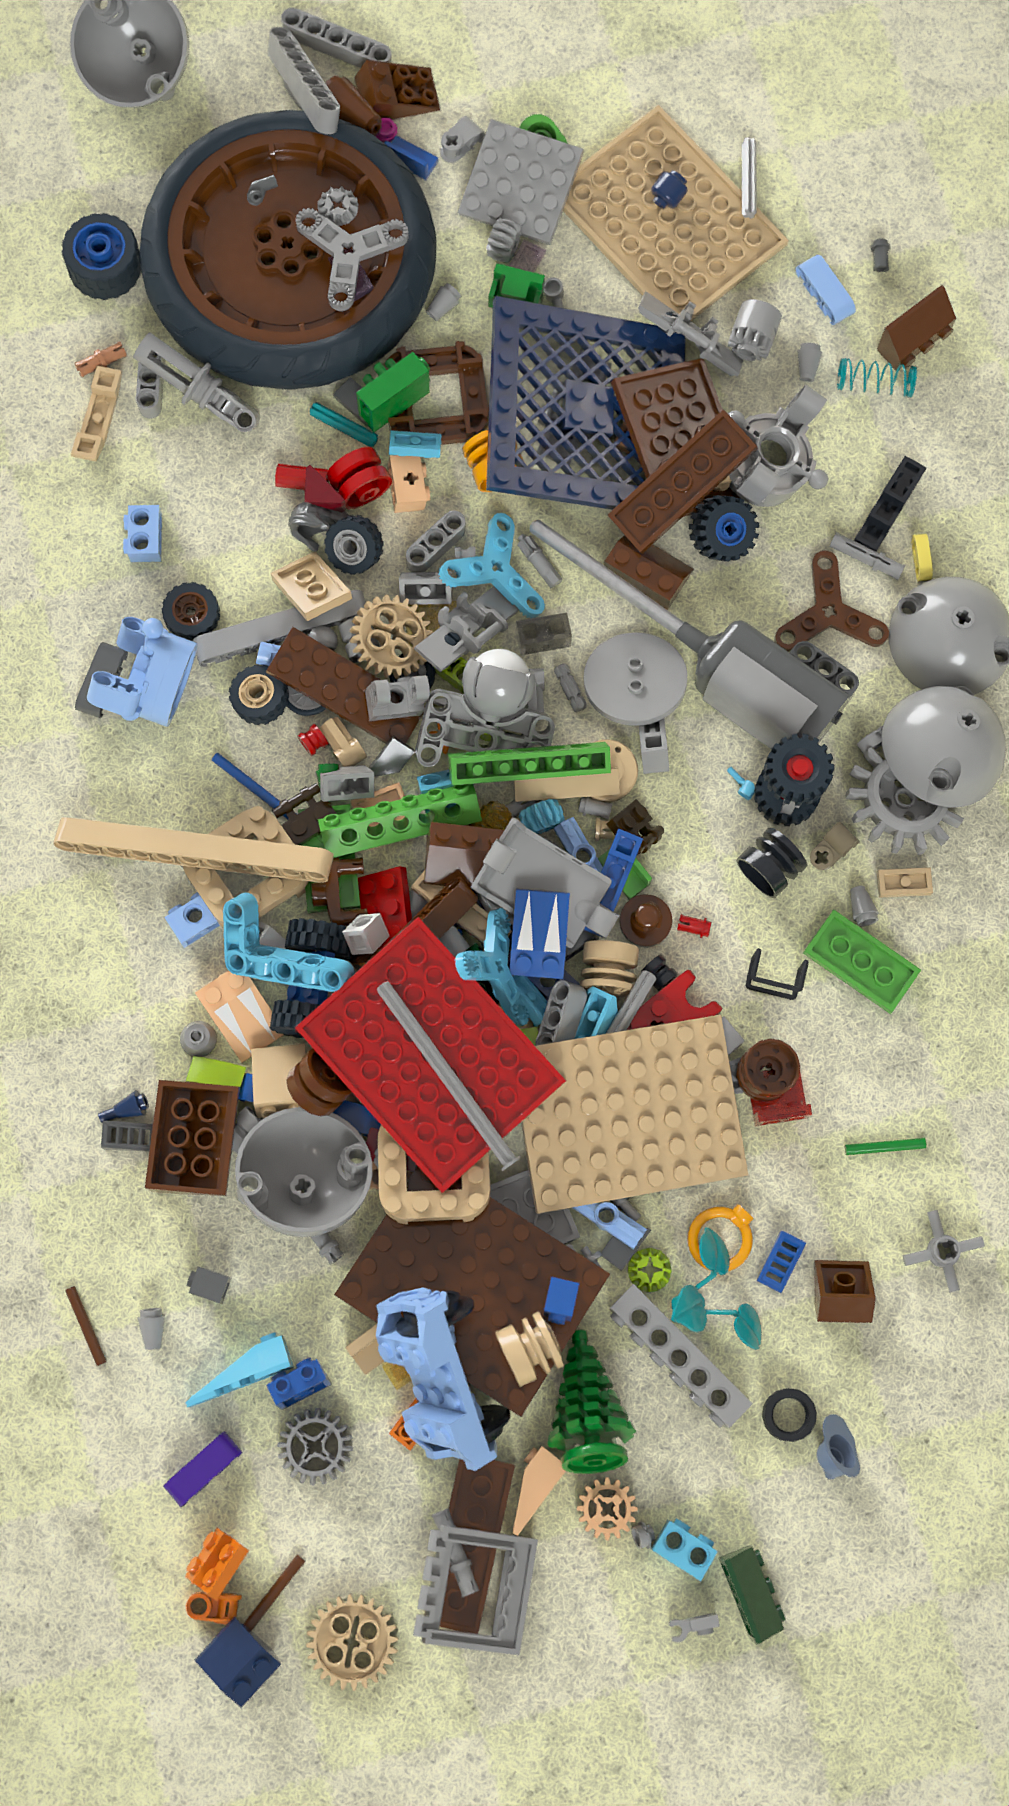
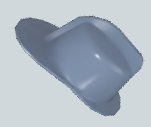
(838, 1450)

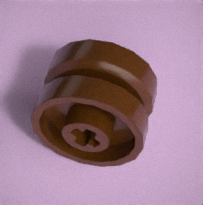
(316, 1085)

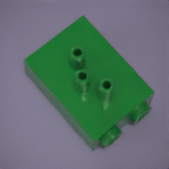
(392, 390)

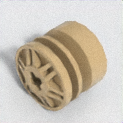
(609, 963)
(529, 1349)

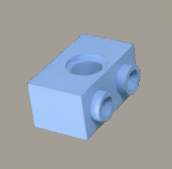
(188, 931)

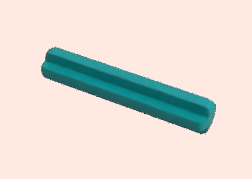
(343, 424)

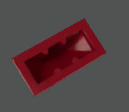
(321, 493)

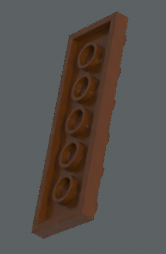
(682, 481)
(334, 684)
(476, 1504)

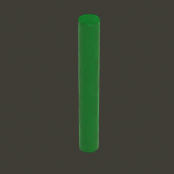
(885, 1146)

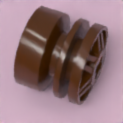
(781, 1064)

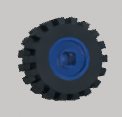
(724, 528)

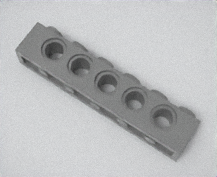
(735, 1401)

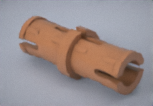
(100, 358)

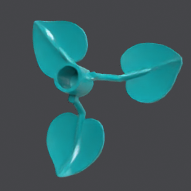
(690, 1304)

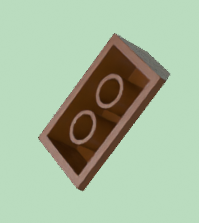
(917, 329)
(652, 573)
(456, 852)

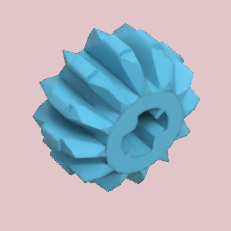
(542, 816)

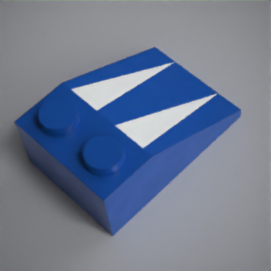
(539, 933)

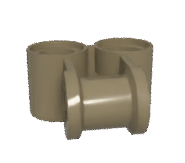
(836, 843)

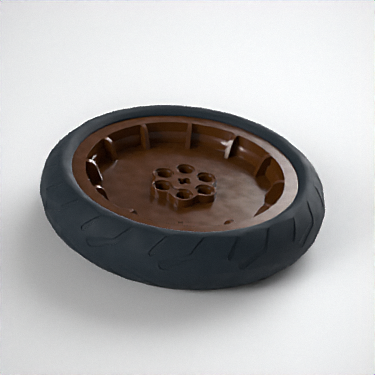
(256, 319)

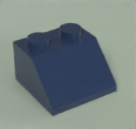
(238, 1661)

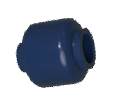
(669, 189)

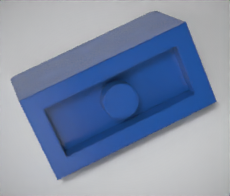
(415, 158)

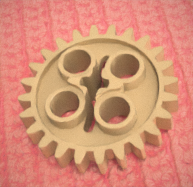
(399, 616)
(377, 1647)

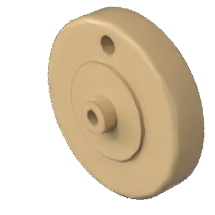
(625, 760)

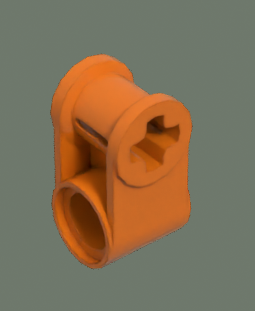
(215, 1609)

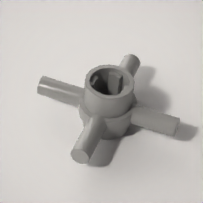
(932, 1252)

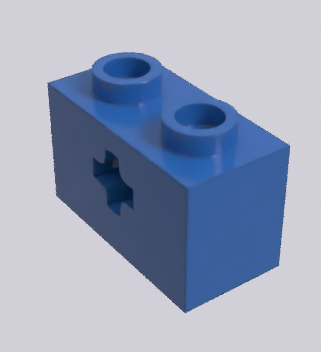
(560, 1300)

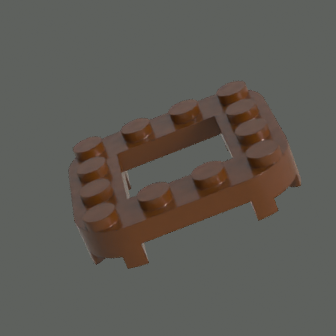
(469, 366)

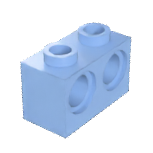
(149, 533)

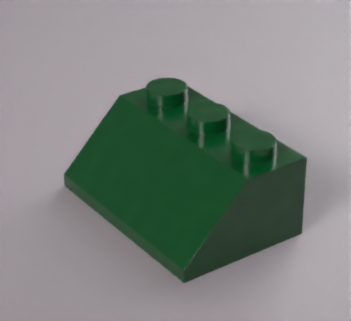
(753, 1593)

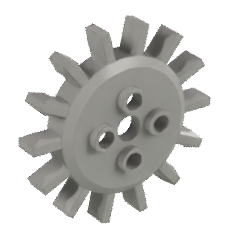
(891, 819)

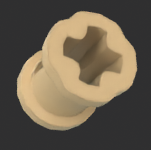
(599, 833)

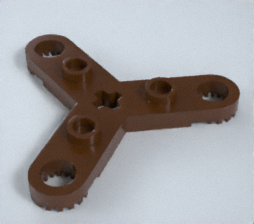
(826, 594)

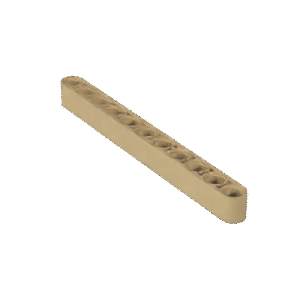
(194, 849)

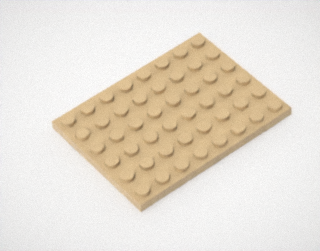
(669, 252)
(635, 1116)

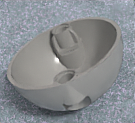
(110, 50)
(936, 648)
(945, 731)
(307, 1153)

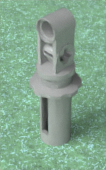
(203, 389)

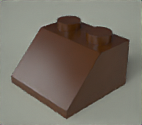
(843, 1291)

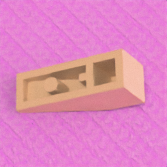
(538, 1480)

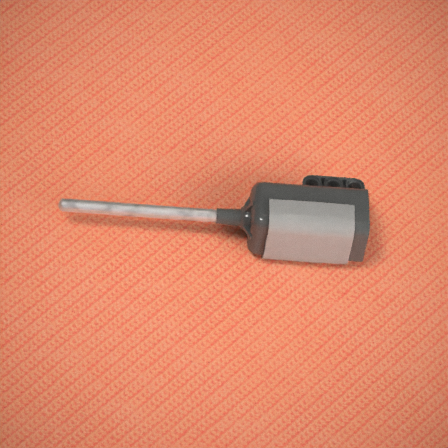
(741, 668)

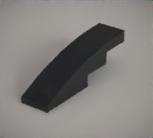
(890, 503)

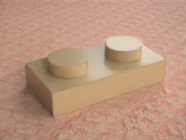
(904, 882)

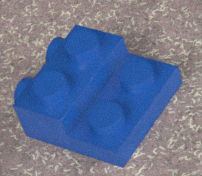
(298, 1384)

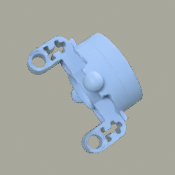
(155, 678)

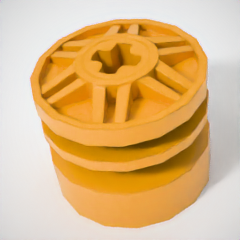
(476, 453)

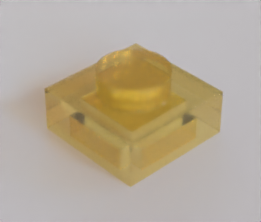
(397, 1375)

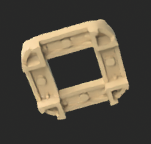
(269, 893)
(428, 1205)

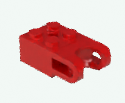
(672, 1006)

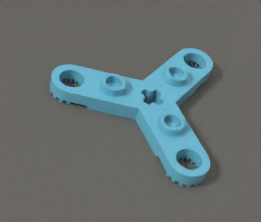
(506, 579)
(492, 967)

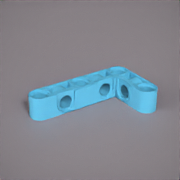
(250, 959)

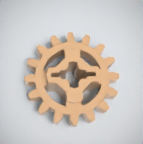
(616, 1499)

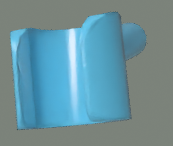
(747, 787)

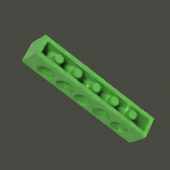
(529, 763)
(390, 830)

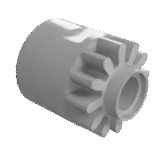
(754, 330)

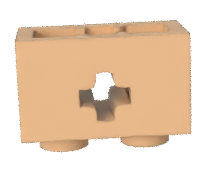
(405, 496)

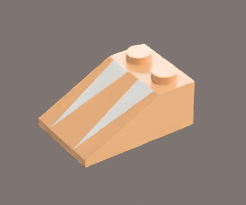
(239, 1013)

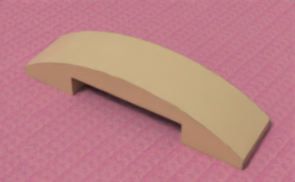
(99, 414)

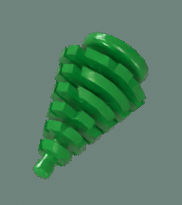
(589, 1414)

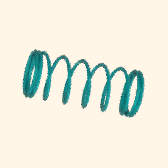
(912, 376)

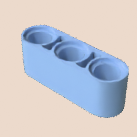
(826, 288)

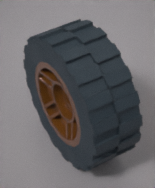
(198, 599)

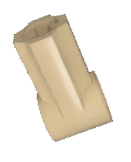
(344, 747)

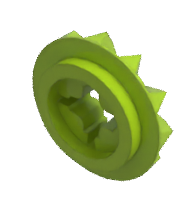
(641, 1279)

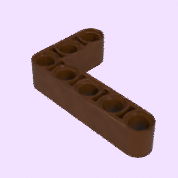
(437, 915)

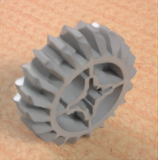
(331, 1426)

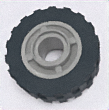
(341, 551)

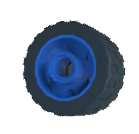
(101, 256)

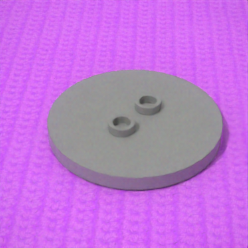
(635, 679)

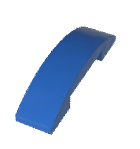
(618, 866)

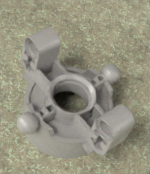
(769, 484)

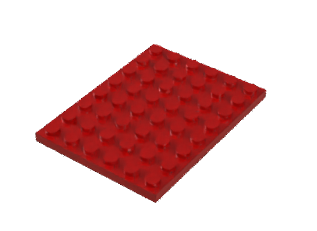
(393, 1078)

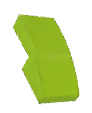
(215, 1072)

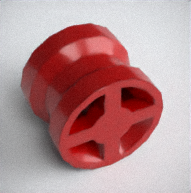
(312, 740)

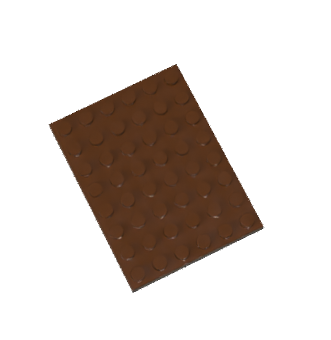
(495, 1262)

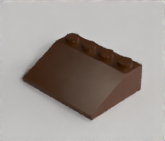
(192, 1138)

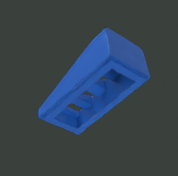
(791, 1240)

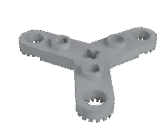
(364, 243)

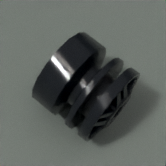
(771, 862)

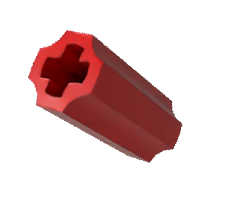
(294, 476)

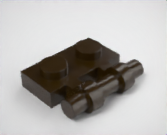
(635, 819)
(305, 824)

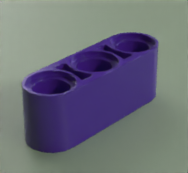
(202, 1469)

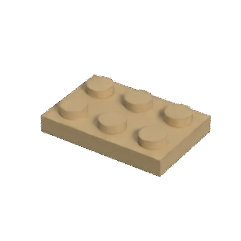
(311, 586)

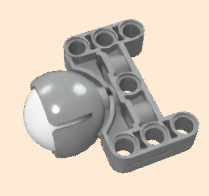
(494, 691)

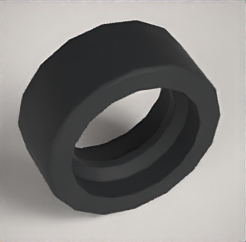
(810, 1417)

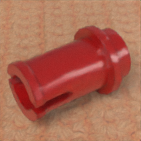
(696, 926)

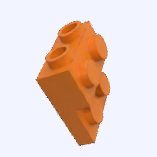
(216, 1563)

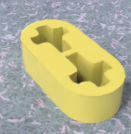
(922, 557)

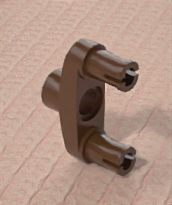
(328, 892)

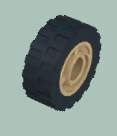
(261, 709)

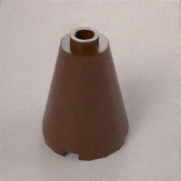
(353, 105)

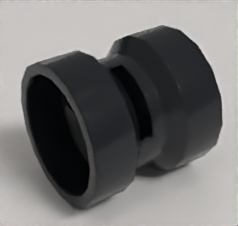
(663, 977)

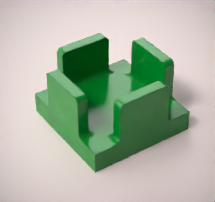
(516, 285)

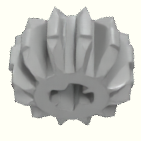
(504, 240)

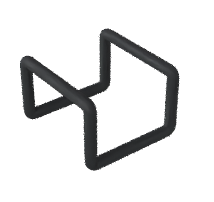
(798, 985)

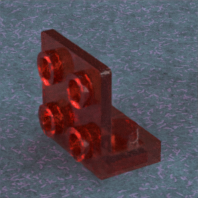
(786, 1108)

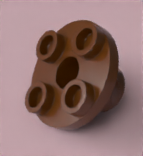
(645, 920)

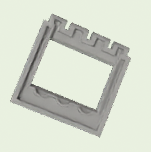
(512, 1594)

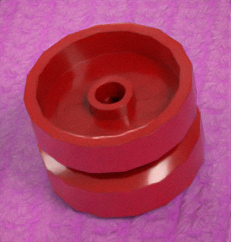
(359, 477)

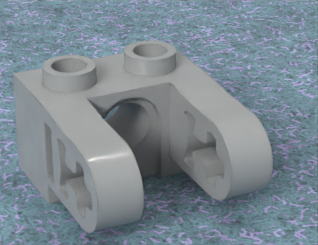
(412, 693)

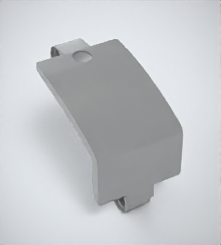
(533, 863)

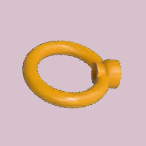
(737, 1216)

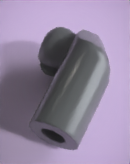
(258, 189)

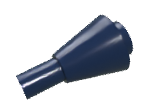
(130, 1106)

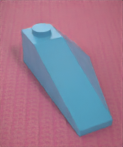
(255, 1365)

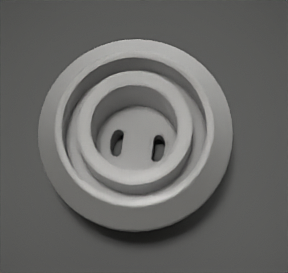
(204, 1044)

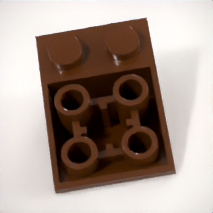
(397, 89)

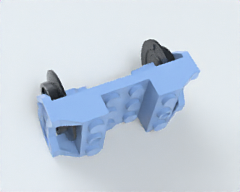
(447, 1414)

